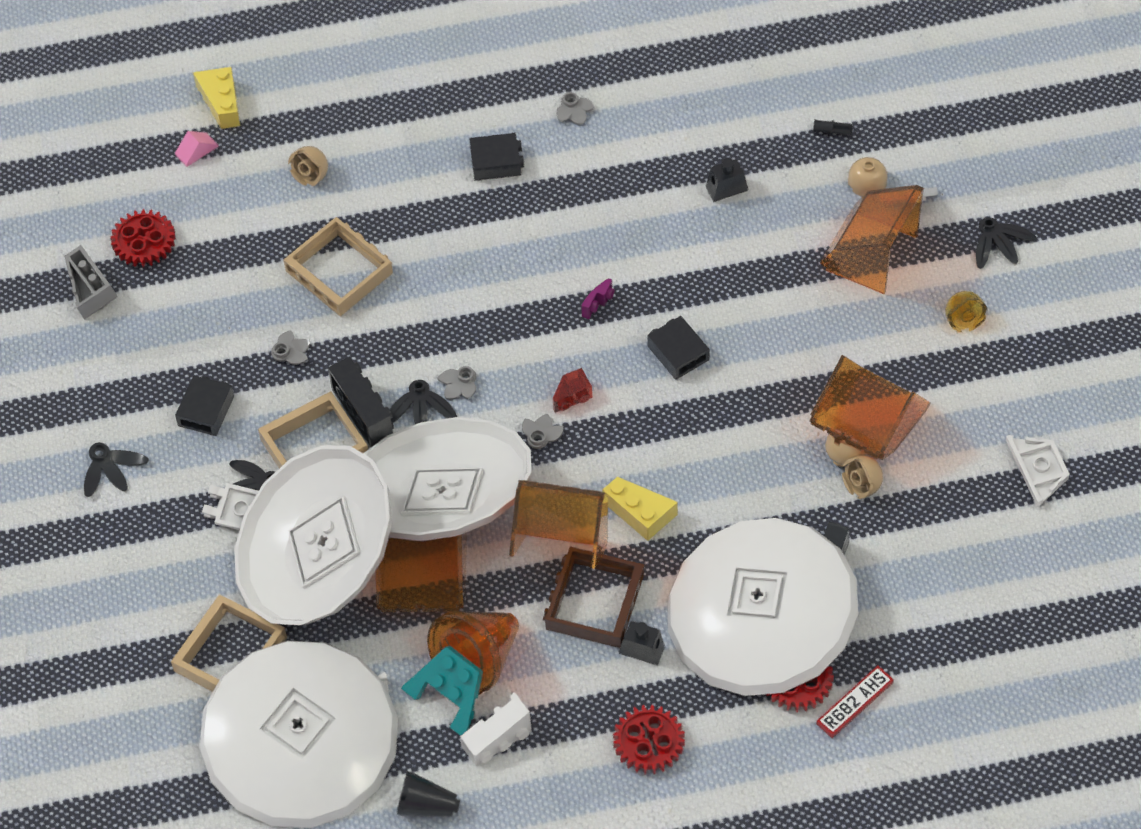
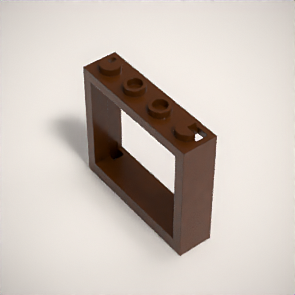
(608, 564)

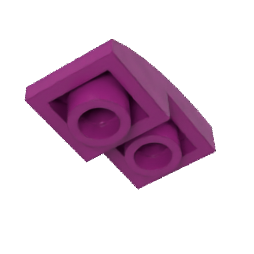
(597, 297)

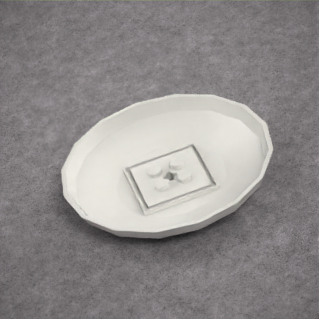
(450, 475)
(281, 539)
(768, 641)
(308, 771)

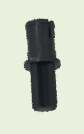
(832, 127)

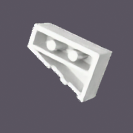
(497, 732)

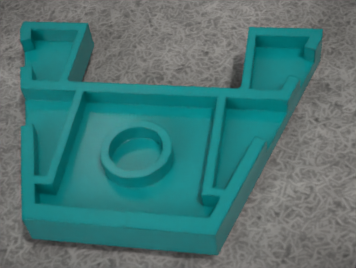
(455, 679)

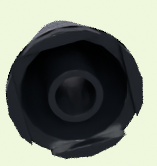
(425, 798)

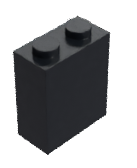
(496, 156)
(678, 347)
(204, 405)

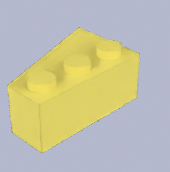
(220, 95)
(640, 507)

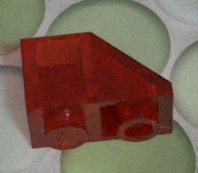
(572, 389)

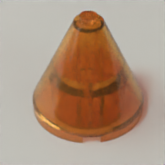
(479, 637)

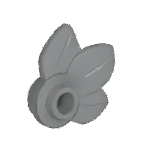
(574, 111)
(292, 348)
(457, 384)
(541, 429)

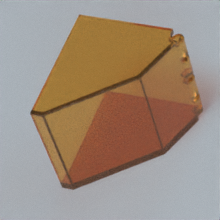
(866, 236)
(866, 410)
(560, 515)
(422, 575)

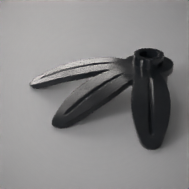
(994, 231)
(419, 398)
(252, 470)
(111, 471)

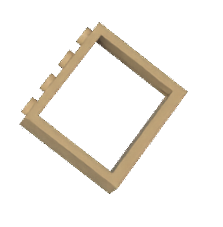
(334, 228)
(302, 416)
(205, 627)

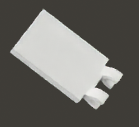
(231, 506)

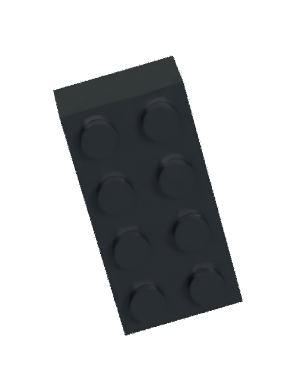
(360, 401)

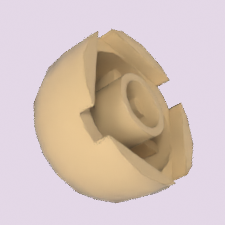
(308, 165)
(867, 175)
(840, 451)
(863, 477)

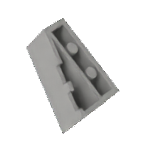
(88, 283)

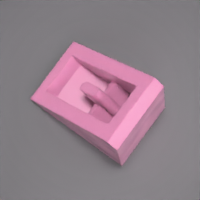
(194, 147)

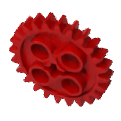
(145, 232)
(805, 695)
(667, 732)

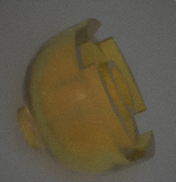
(965, 311)

